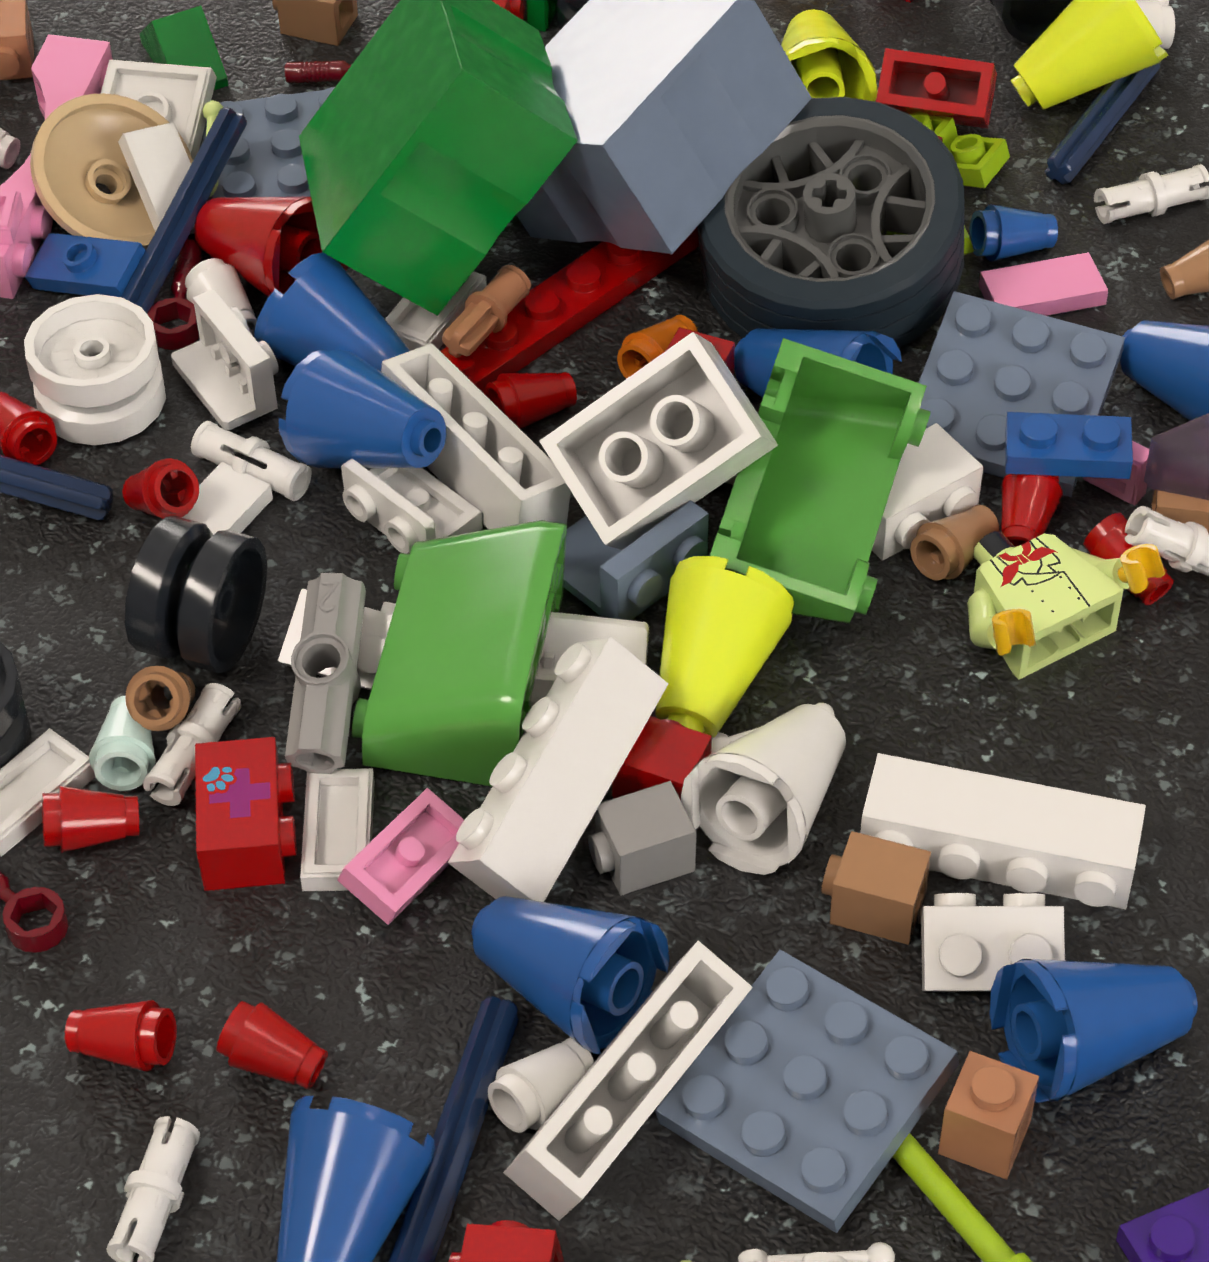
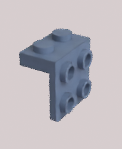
(632, 579)

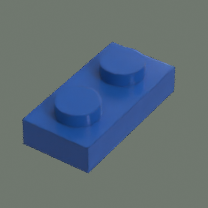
(1068, 445)

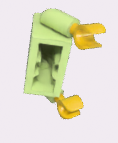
(1050, 598)

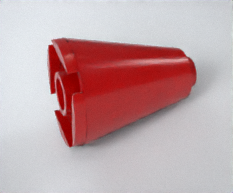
(260, 237)

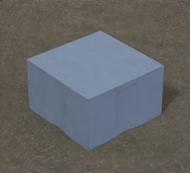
(663, 117)

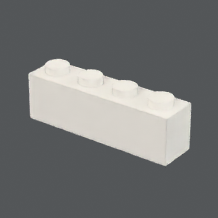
(484, 451)
(557, 771)
(1007, 830)
(628, 1081)

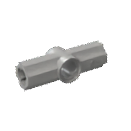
(324, 705)

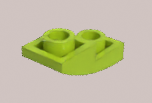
(975, 156)

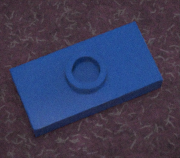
(84, 265)

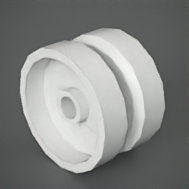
(95, 368)

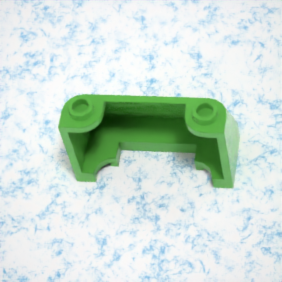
(820, 495)
(462, 651)

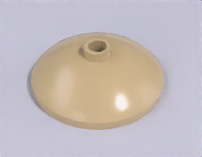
(80, 149)

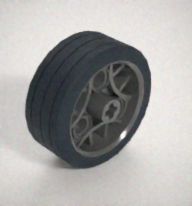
(809, 222)

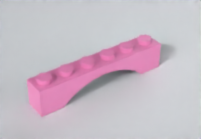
(60, 72)

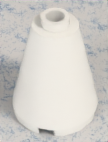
(765, 789)

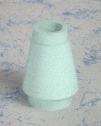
(122, 750)

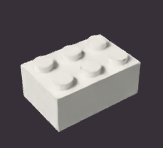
(658, 441)

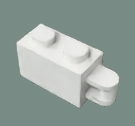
(928, 486)

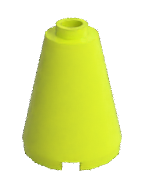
(1085, 50)
(828, 58)
(717, 639)

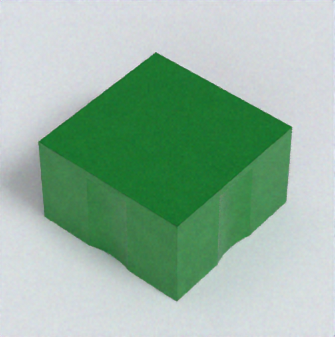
(433, 145)

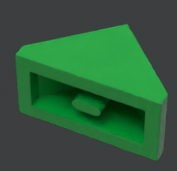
(185, 41)

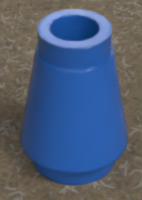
(1008, 232)

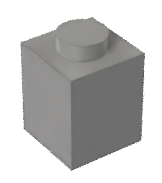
(643, 838)

